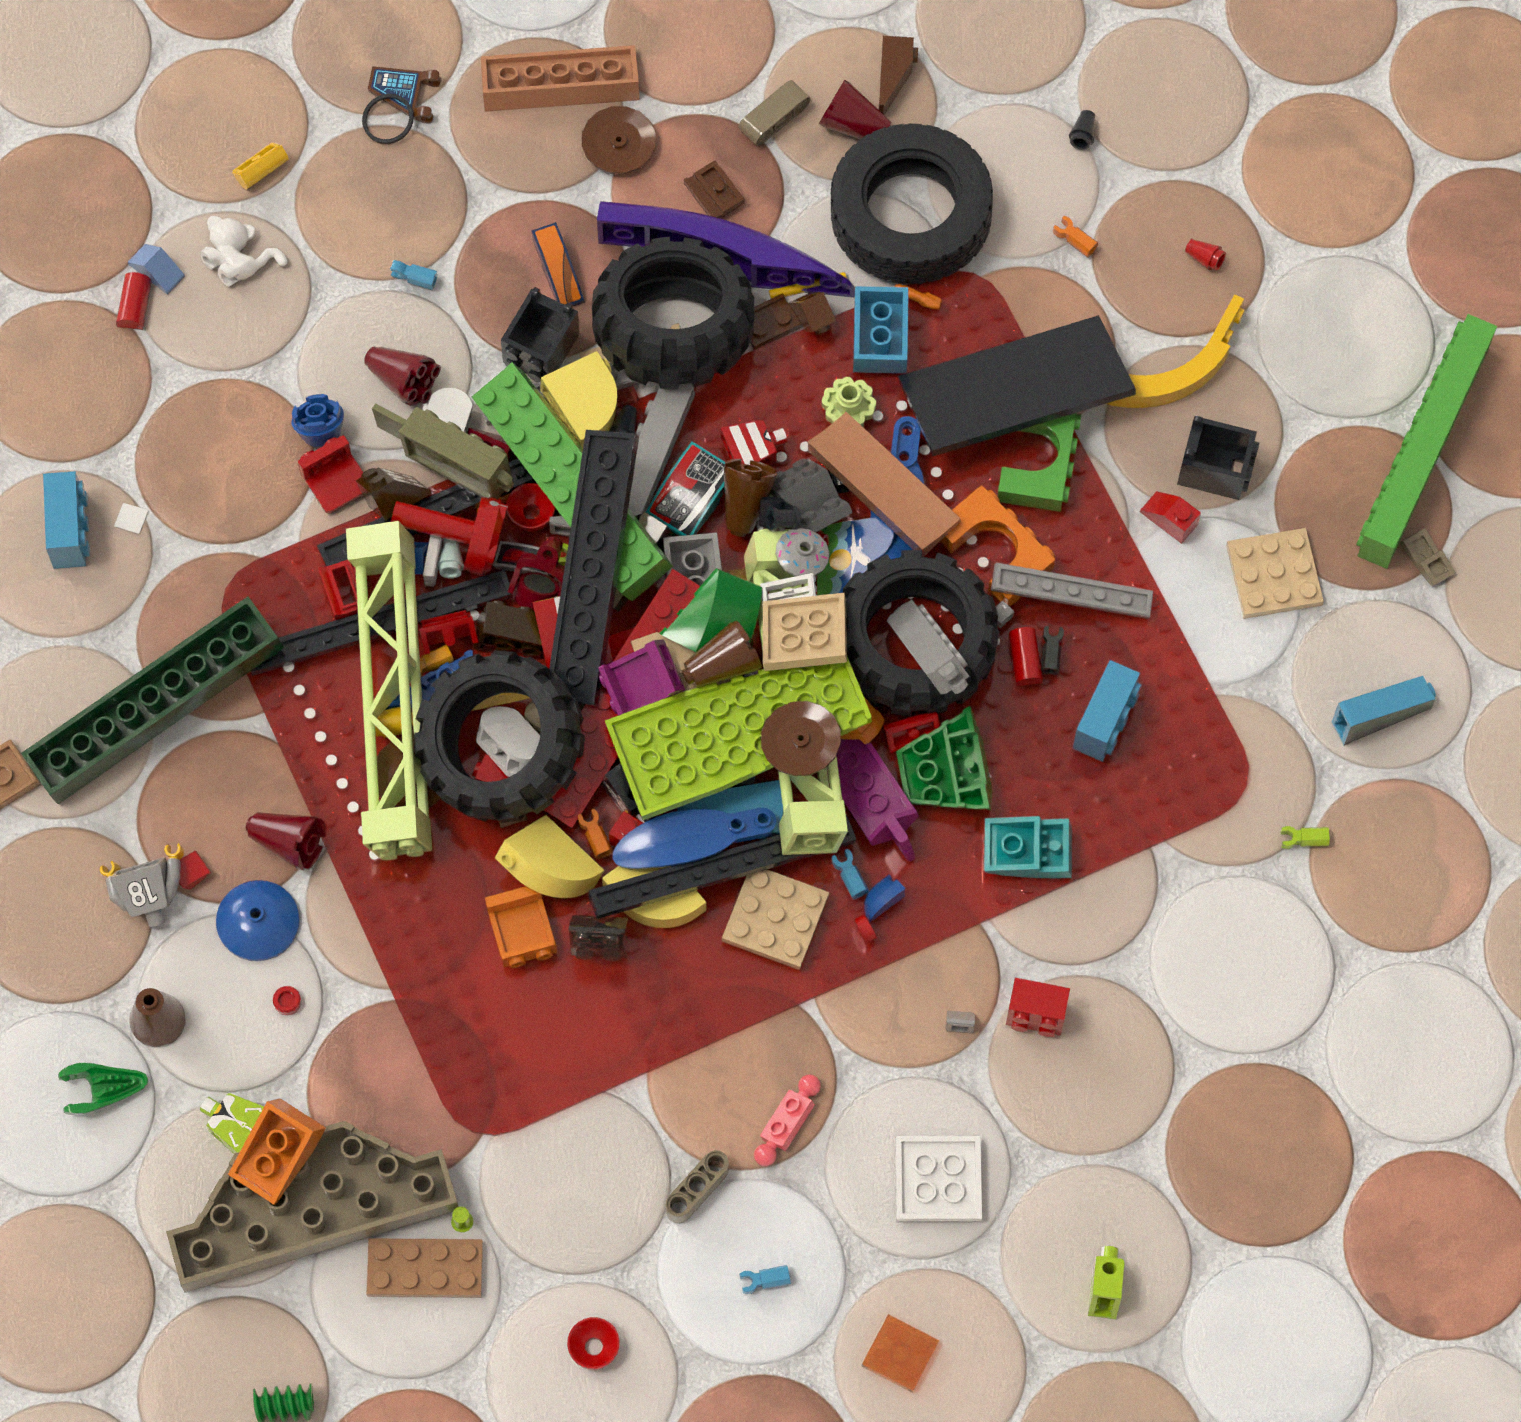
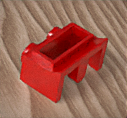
(327, 577)
(446, 629)

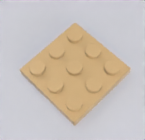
(1274, 573)
(804, 631)
(775, 917)

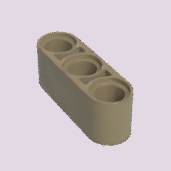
(774, 113)
(702, 1174)

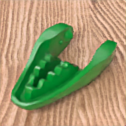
(106, 1084)

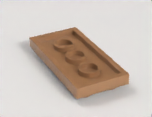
(424, 1268)

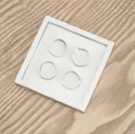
(938, 1178)

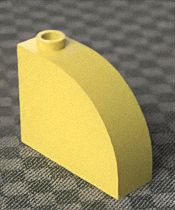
(582, 395)
(549, 861)
(664, 913)

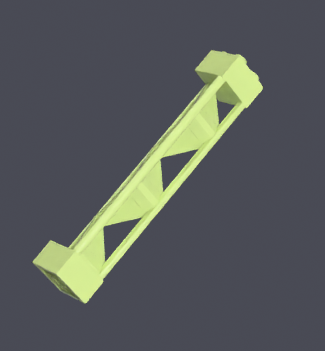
(391, 551)
(821, 822)

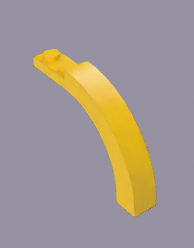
(1188, 378)

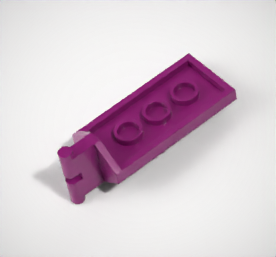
(874, 796)

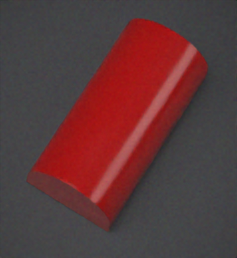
(133, 301)
(1025, 656)
(907, 730)

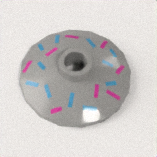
(802, 562)

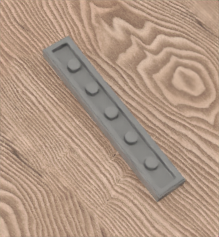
(1072, 590)

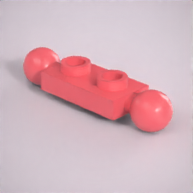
(787, 1120)

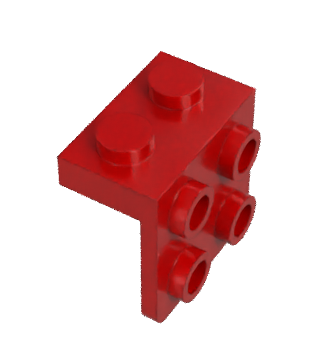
(331, 474)

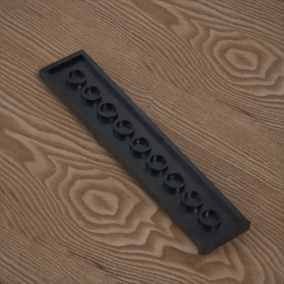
(593, 561)

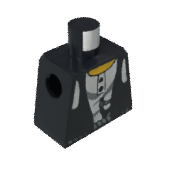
(618, 789)

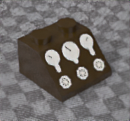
(385, 487)

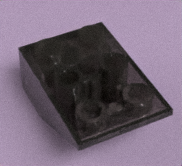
(599, 937)

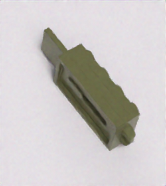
(449, 451)

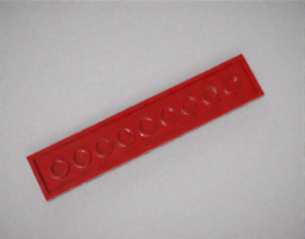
(598, 748)

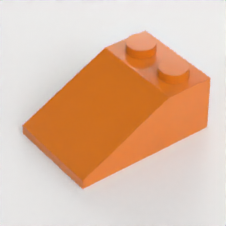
(276, 1149)

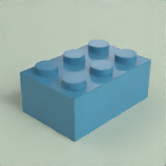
(880, 329)
(65, 519)
(1107, 711)

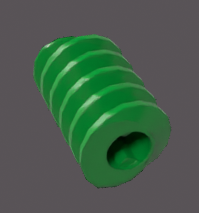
(284, 1404)

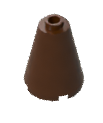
(743, 490)
(722, 657)
(156, 1018)

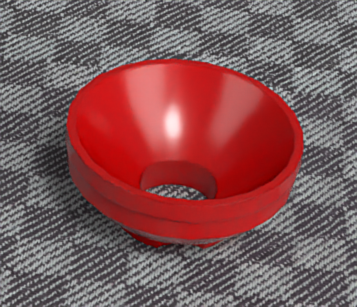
(529, 496)
(590, 1329)

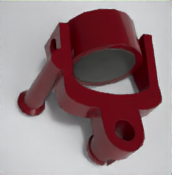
(535, 585)

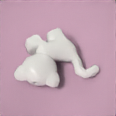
(229, 238)

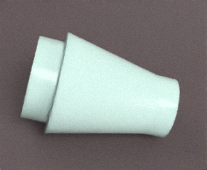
(450, 560)

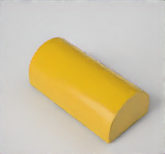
(260, 165)

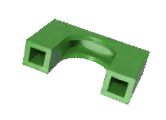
(1044, 487)

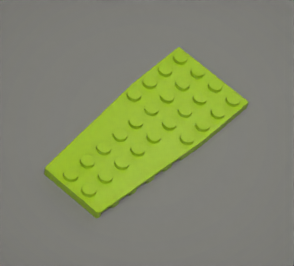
(713, 732)

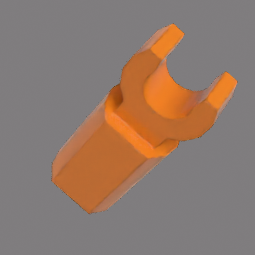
(1076, 237)
(596, 836)

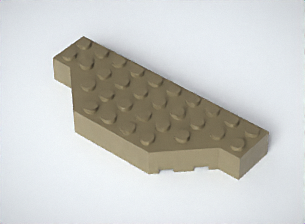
(340, 1196)

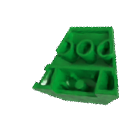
(716, 604)
(947, 766)

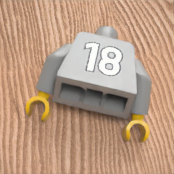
(145, 886)

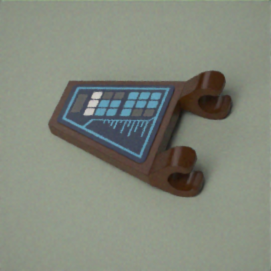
(405, 84)

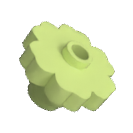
(851, 398)

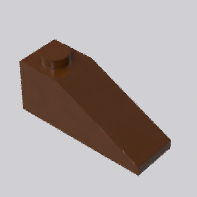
(895, 67)

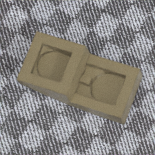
(1426, 557)

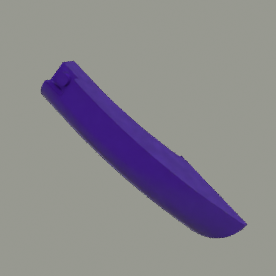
(762, 258)

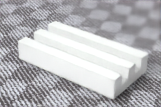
(432, 558)
(789, 582)

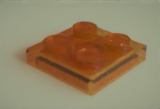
(900, 1353)

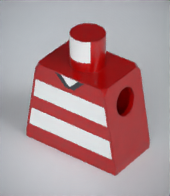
(752, 442)

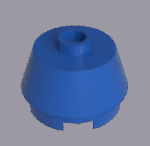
(318, 420)

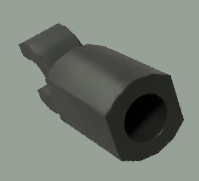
(1051, 652)

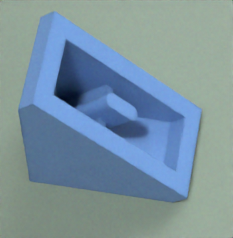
(157, 266)

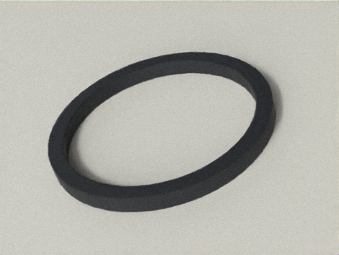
(372, 103)

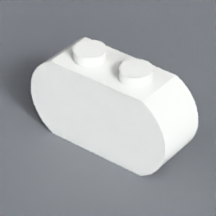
(452, 406)
(507, 738)

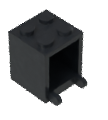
(540, 335)
(1210, 455)

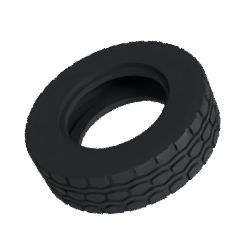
(917, 151)

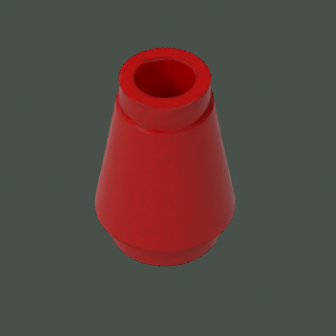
(1207, 254)

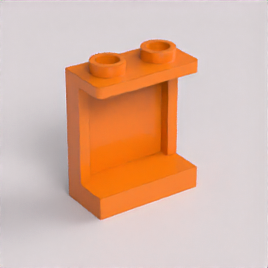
(520, 926)

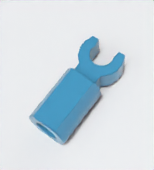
(414, 274)
(851, 876)
(766, 1278)

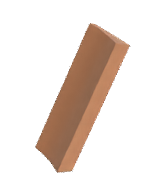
(560, 78)
(883, 484)

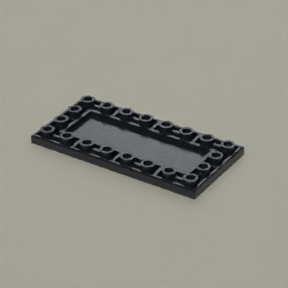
(1016, 385)

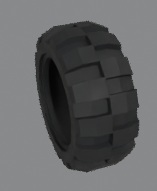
(673, 354)
(929, 579)
(452, 702)

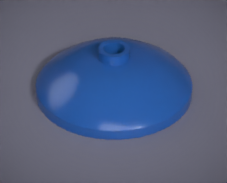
(262, 936)

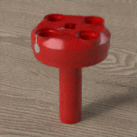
(480, 534)

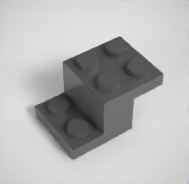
(813, 493)

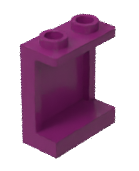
(641, 678)

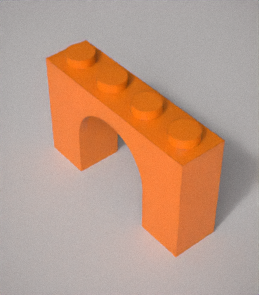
(984, 513)

